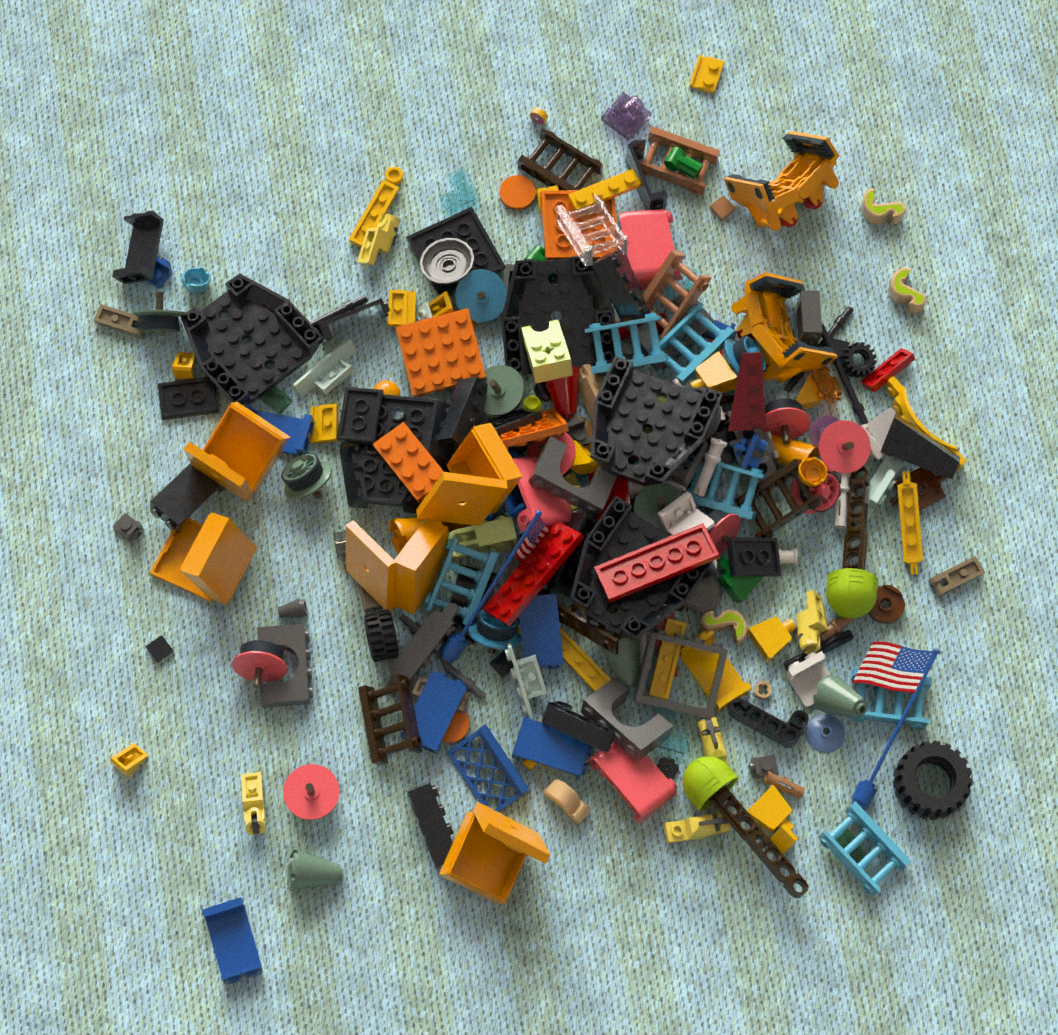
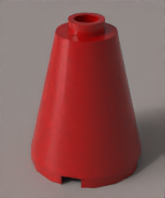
(565, 393)

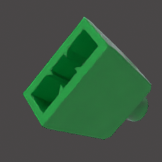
(736, 587)

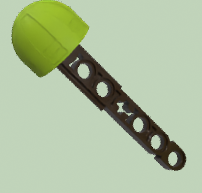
(852, 589)
(708, 783)

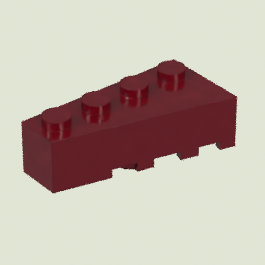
(749, 400)

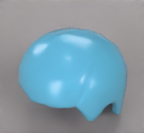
(193, 276)

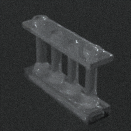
(579, 240)

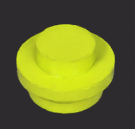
(532, 403)

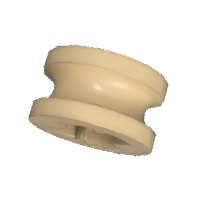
(768, 691)

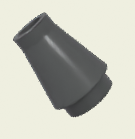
(296, 608)

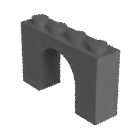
(645, 340)
(548, 476)
(297, 689)
(634, 740)

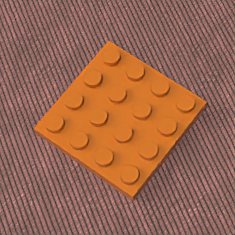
(555, 241)
(440, 352)
(549, 425)

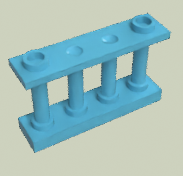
(695, 312)
(638, 358)
(727, 504)
(480, 577)
(916, 722)
(882, 842)

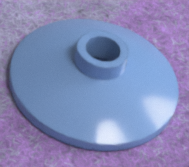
(818, 739)

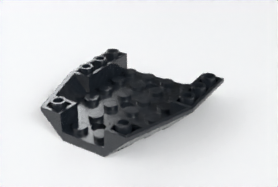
(576, 296)
(277, 333)
(629, 405)
(365, 468)
(614, 536)

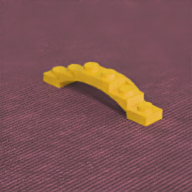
(902, 407)

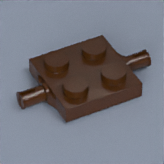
(928, 487)

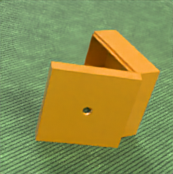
(239, 451)
(479, 475)
(205, 558)
(398, 581)
(491, 853)

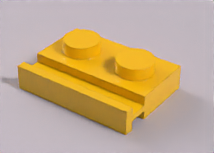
(706, 74)
(401, 307)
(326, 423)

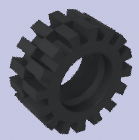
(867, 355)

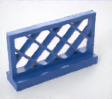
(499, 757)

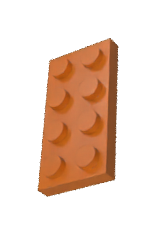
(409, 460)

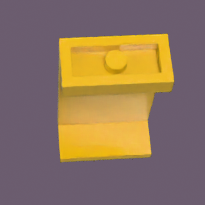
(703, 667)

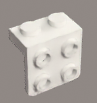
(877, 431)
(683, 515)
(806, 676)

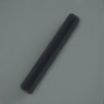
(825, 647)

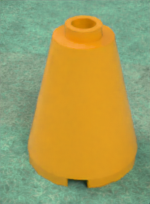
(793, 450)
(403, 530)

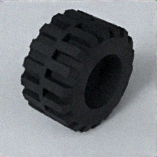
(381, 635)

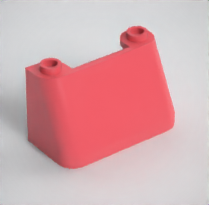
(648, 242)
(536, 498)
(637, 783)

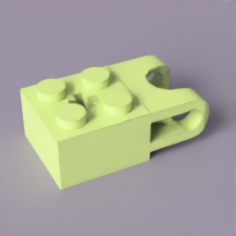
(547, 352)
(489, 535)

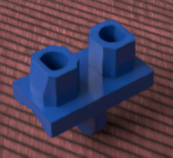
(756, 443)

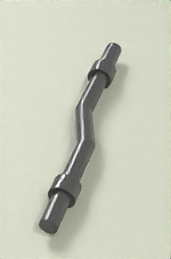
(470, 684)

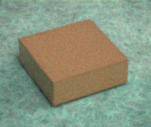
(722, 208)

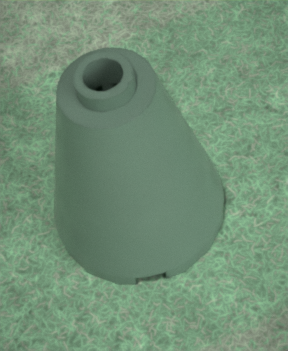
(626, 662)
(838, 698)
(311, 871)

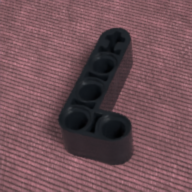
(562, 718)
(766, 719)

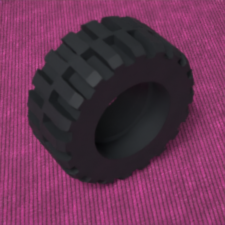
(946, 759)

